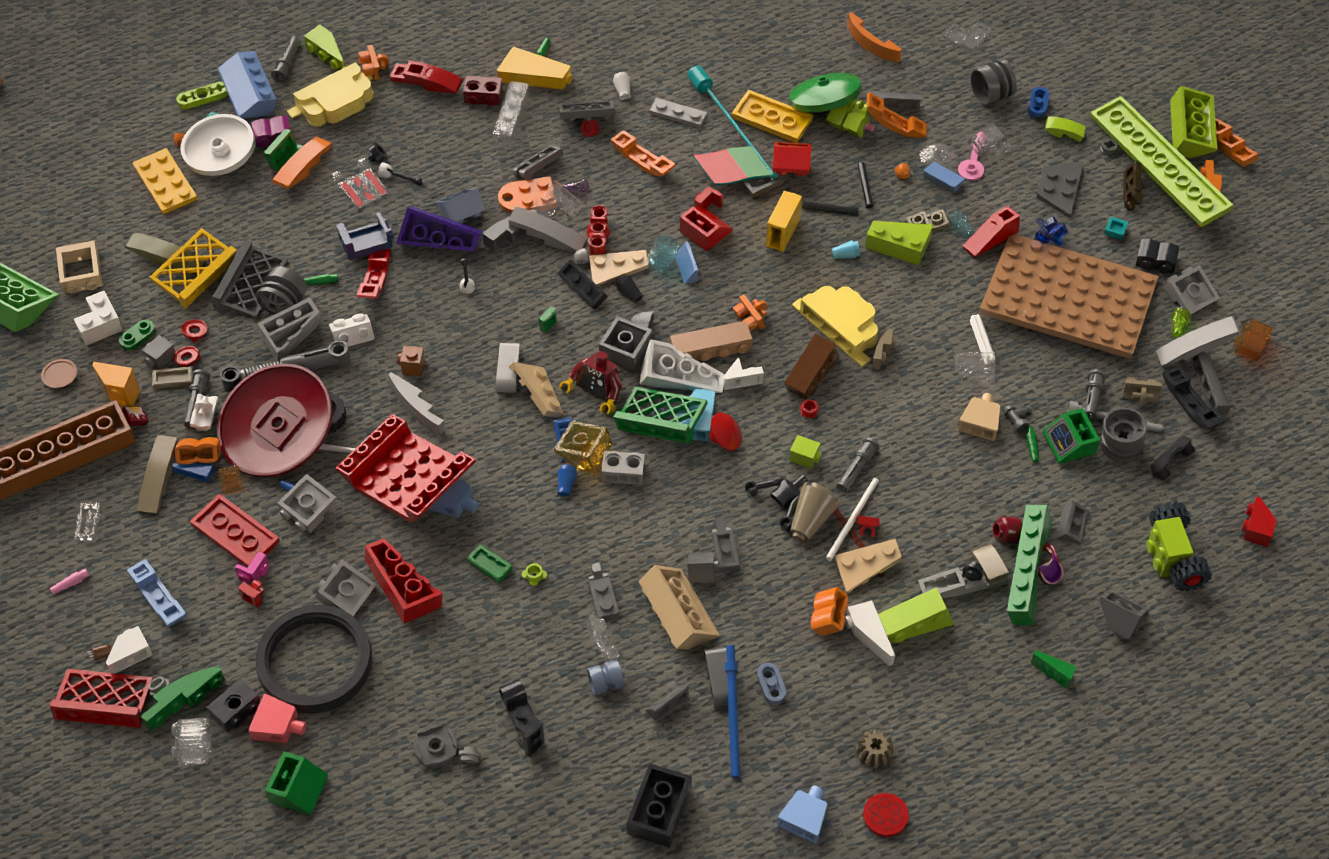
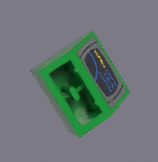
(1071, 436)

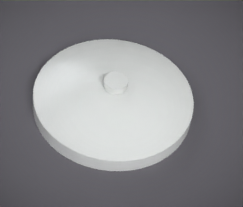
(218, 145)

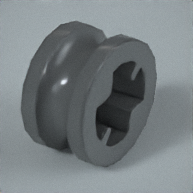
(1109, 142)

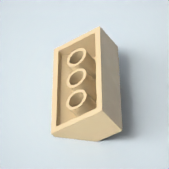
(678, 607)

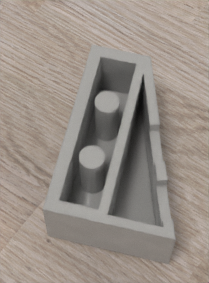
(289, 328)

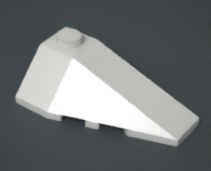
(672, 369)

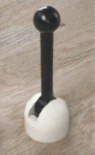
(386, 171)
(468, 283)

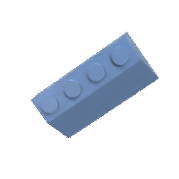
(247, 86)

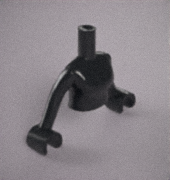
(784, 494)

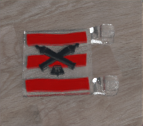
(363, 187)

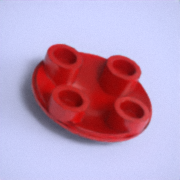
(725, 431)

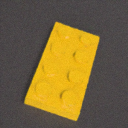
(772, 116)
(164, 181)

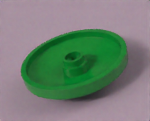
(825, 92)

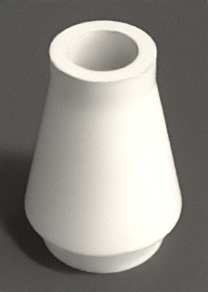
(622, 84)

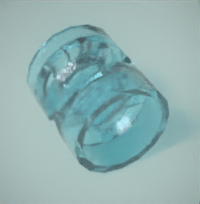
(663, 253)

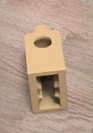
(981, 417)

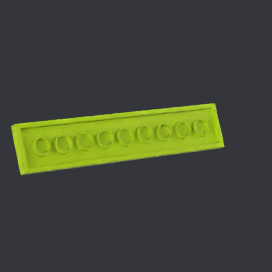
(1162, 161)

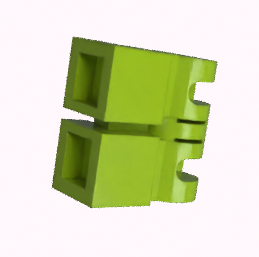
(850, 117)

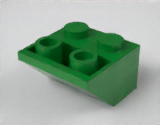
(296, 783)

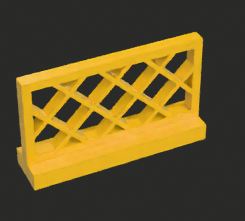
(207, 275)

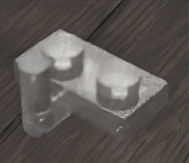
(987, 140)

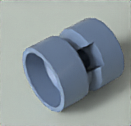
(607, 677)

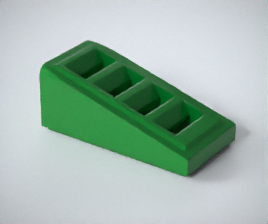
(1055, 668)

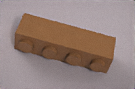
(714, 341)

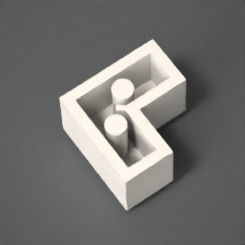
(101, 320)

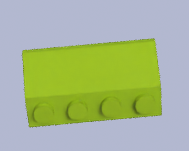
(1193, 122)

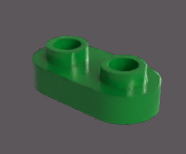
(137, 334)

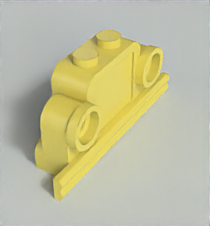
(333, 97)
(842, 318)

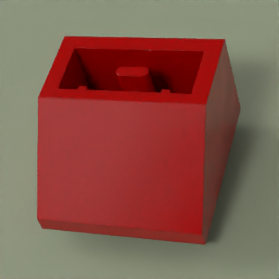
(791, 158)
(703, 227)

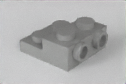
(1191, 289)
(306, 504)
(344, 588)

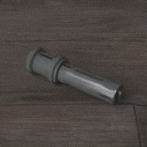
(284, 64)
(195, 389)
(1094, 389)
(861, 459)

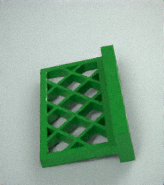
(655, 426)

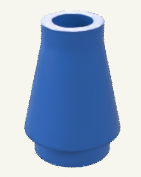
(566, 478)

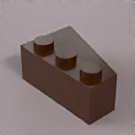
(812, 367)

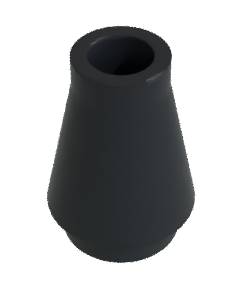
(628, 288)

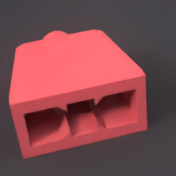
(275, 721)

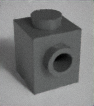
(158, 352)
(702, 567)

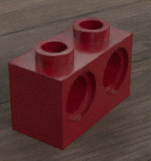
(482, 90)

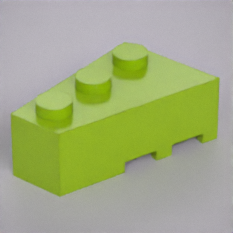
(916, 616)

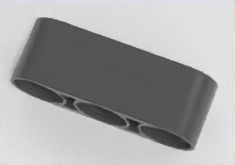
(716, 673)

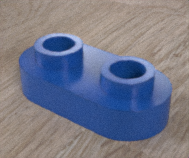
(1038, 102)

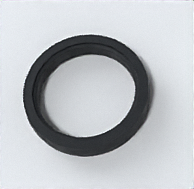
(300, 617)

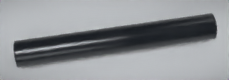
(865, 185)
(830, 208)

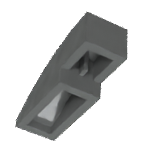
(502, 232)

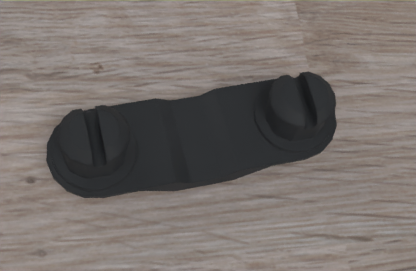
(1182, 444)

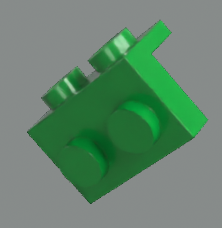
(281, 150)

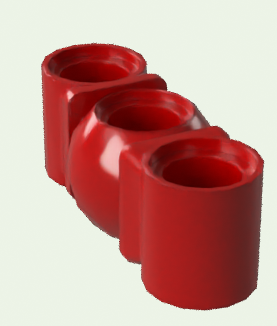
(598, 230)

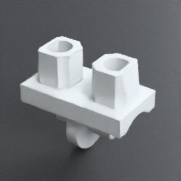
(203, 412)

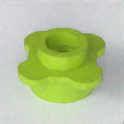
(530, 570)

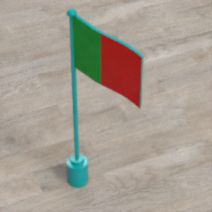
(733, 163)

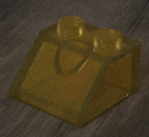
(584, 445)

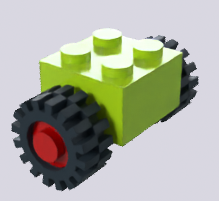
(1173, 550)

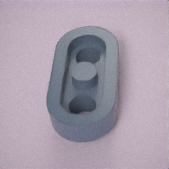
(772, 684)

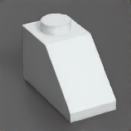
(128, 650)

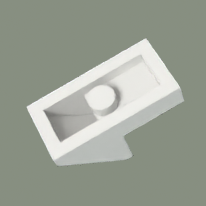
(738, 378)

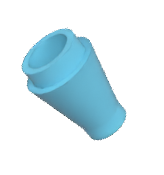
(847, 250)

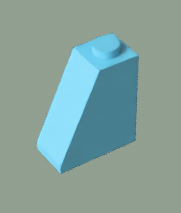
(703, 427)

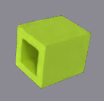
(805, 452)

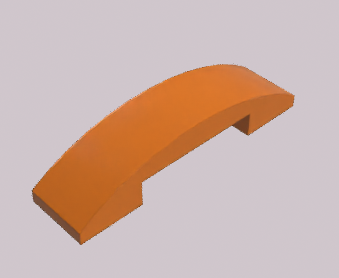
(872, 44)
(908, 127)
(648, 162)

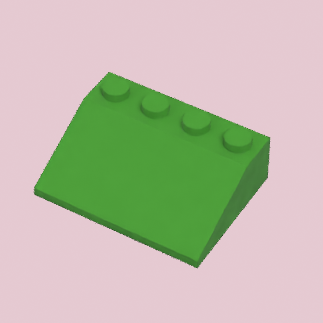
(21, 299)

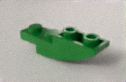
(187, 689)

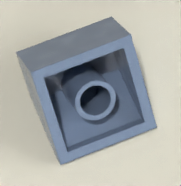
(461, 205)

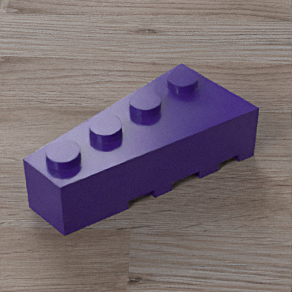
(436, 231)

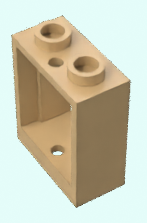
(76, 253)

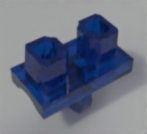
(1050, 230)

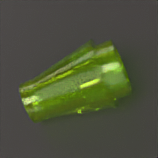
(1180, 320)

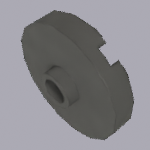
(432, 736)

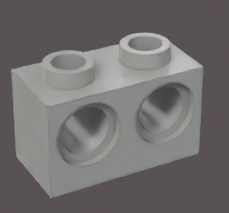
(622, 470)

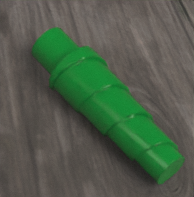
(543, 48)
(322, 279)
(1031, 438)

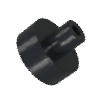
(377, 153)

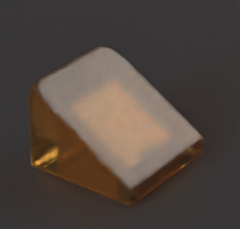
(230, 479)

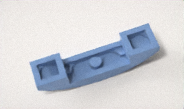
(156, 593)

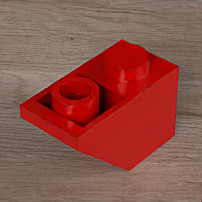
(1260, 525)

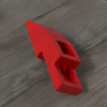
(429, 76)

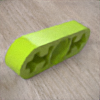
(199, 91)

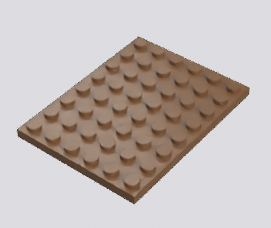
(1069, 295)

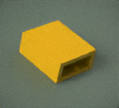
(783, 221)

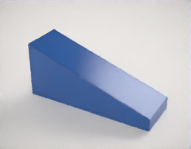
(198, 471)

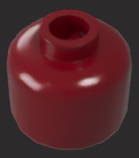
(1007, 529)

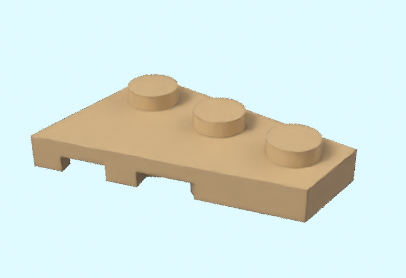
(615, 265)
(542, 391)
(862, 564)

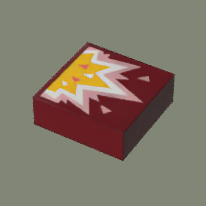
(135, 415)

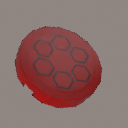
(885, 815)

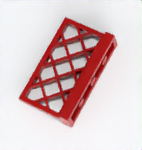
(98, 711)

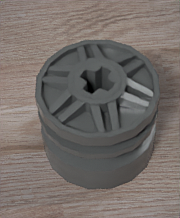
(993, 82)
(281, 290)
(1123, 434)

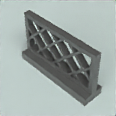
(234, 274)

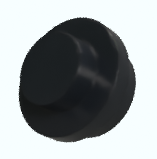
(973, 571)

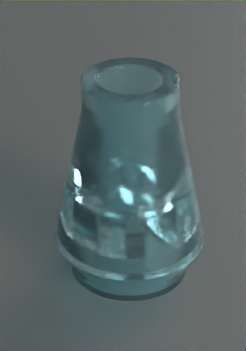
(960, 221)

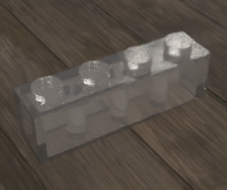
(511, 116)

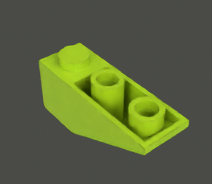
(323, 44)

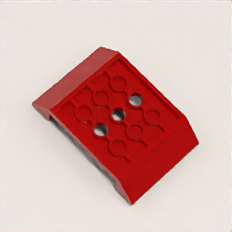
(393, 455)

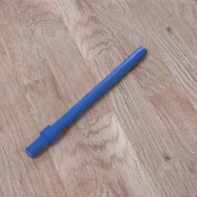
(731, 669)

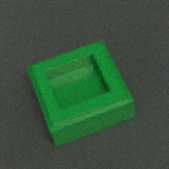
(548, 319)

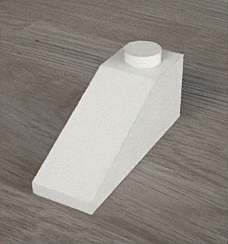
(869, 630)

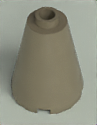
(812, 510)

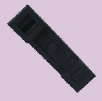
(1190, 401)

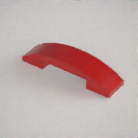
(375, 276)

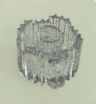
(191, 741)

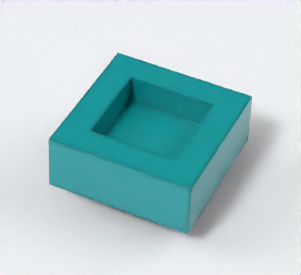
(1116, 228)

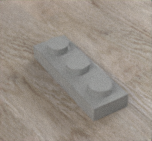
(678, 113)

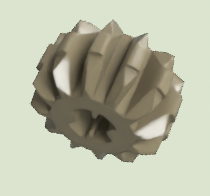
(875, 756)

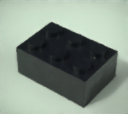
(659, 805)

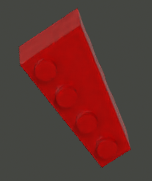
(403, 585)

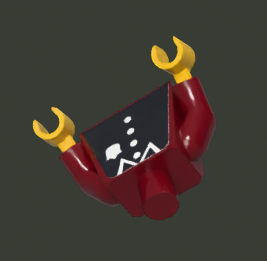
(597, 377)

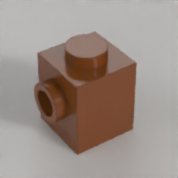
(412, 360)

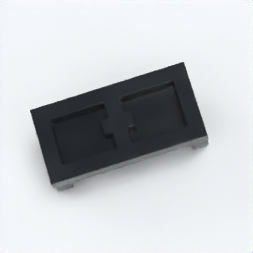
(532, 733)

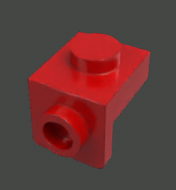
(707, 197)

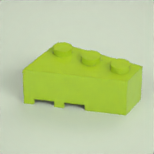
(899, 239)

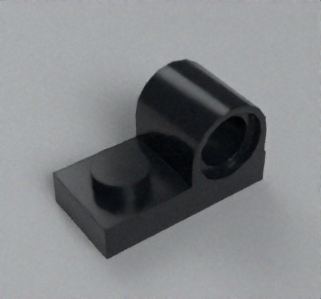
(515, 700)

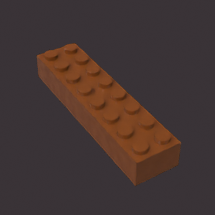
(63, 448)

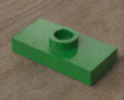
(489, 563)

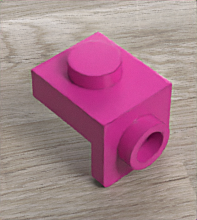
(256, 569)

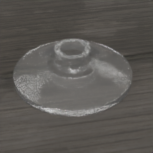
(937, 153)

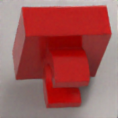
(868, 522)
(252, 593)

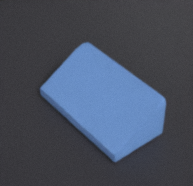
(943, 177)
(687, 264)

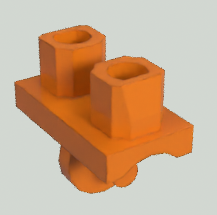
(375, 62)
(745, 307)

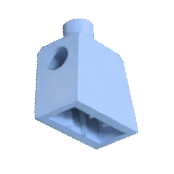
(804, 814)

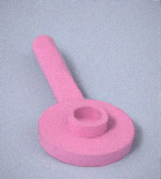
(971, 168)

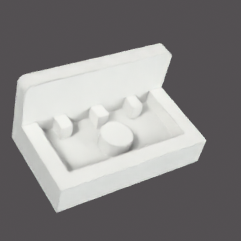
(352, 330)

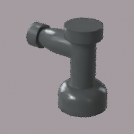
(1019, 424)

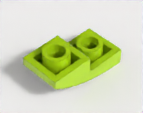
(1059, 126)

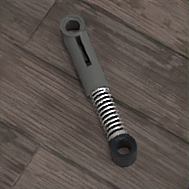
(335, 355)

